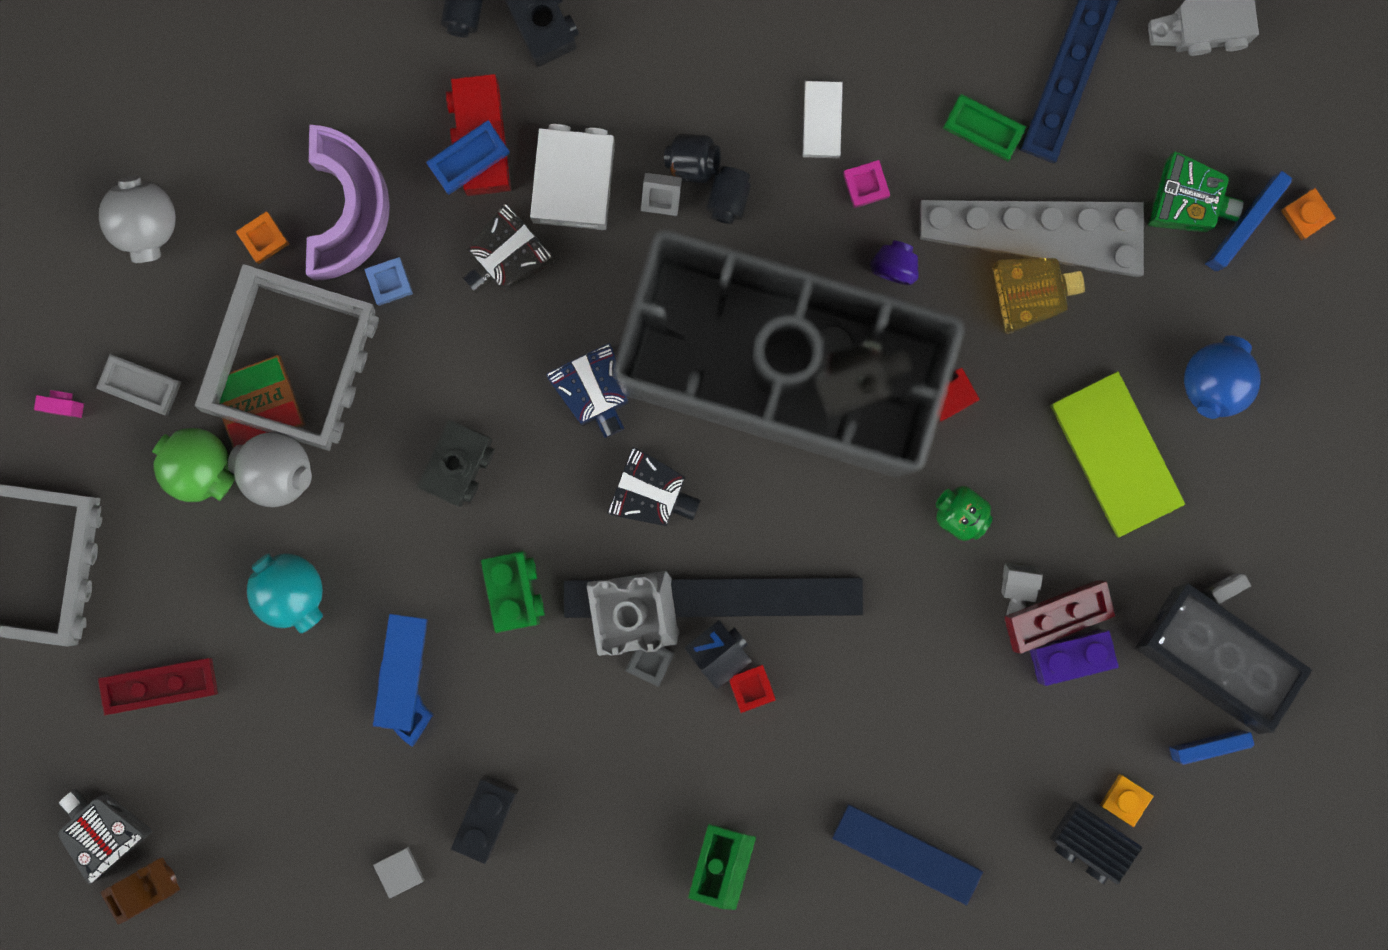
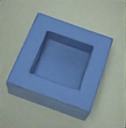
(388, 281)

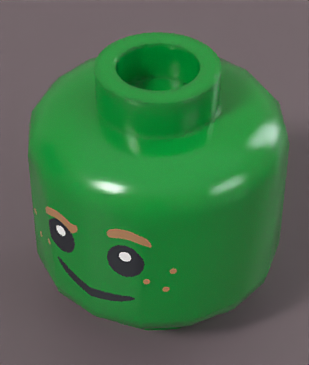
(963, 513)

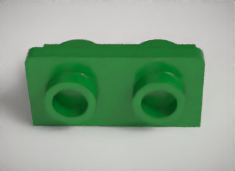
(511, 591)

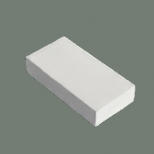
(822, 119)

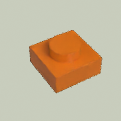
(1308, 214)
(262, 237)

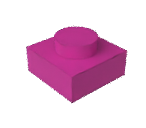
(866, 184)
(59, 403)

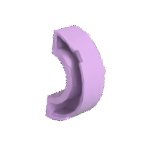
(364, 211)

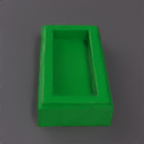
(984, 127)

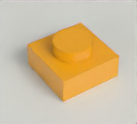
(1126, 800)

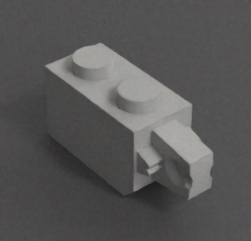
(1207, 25)

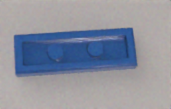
(1249, 221)
(400, 672)

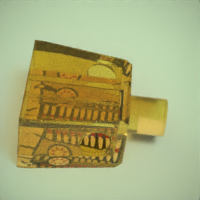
(1033, 290)

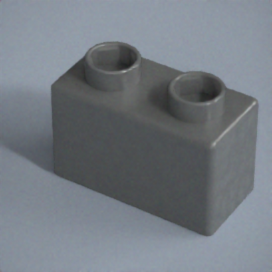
(744, 351)

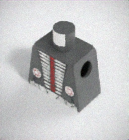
(99, 833)

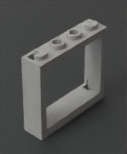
(230, 336)
(82, 555)

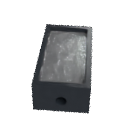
(1224, 659)

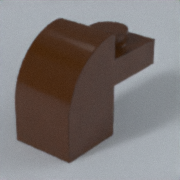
(140, 890)

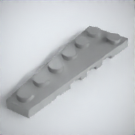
(1075, 233)

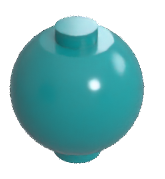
(285, 592)

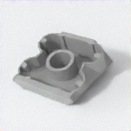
(633, 613)

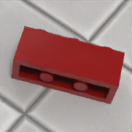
(475, 102)

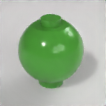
(192, 465)

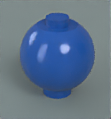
(1222, 378)

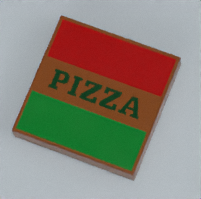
(262, 391)

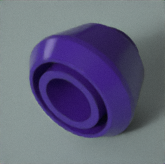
(896, 263)

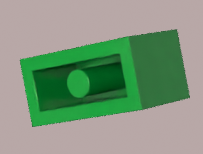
(722, 867)

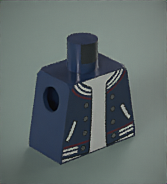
(592, 389)

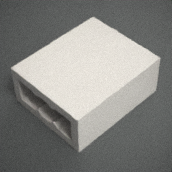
(572, 177)

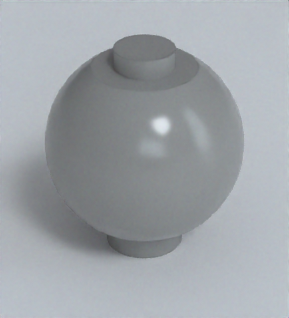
(137, 218)
(270, 469)

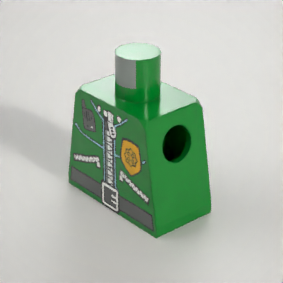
(1192, 196)

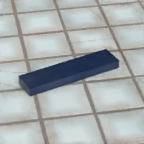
(907, 854)

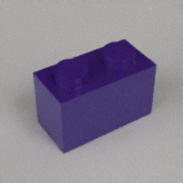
(1074, 657)

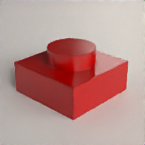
(752, 688)

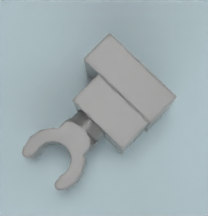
(1020, 585)

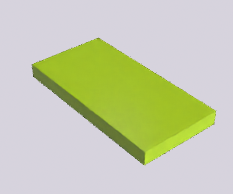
(1117, 454)

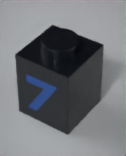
(719, 653)

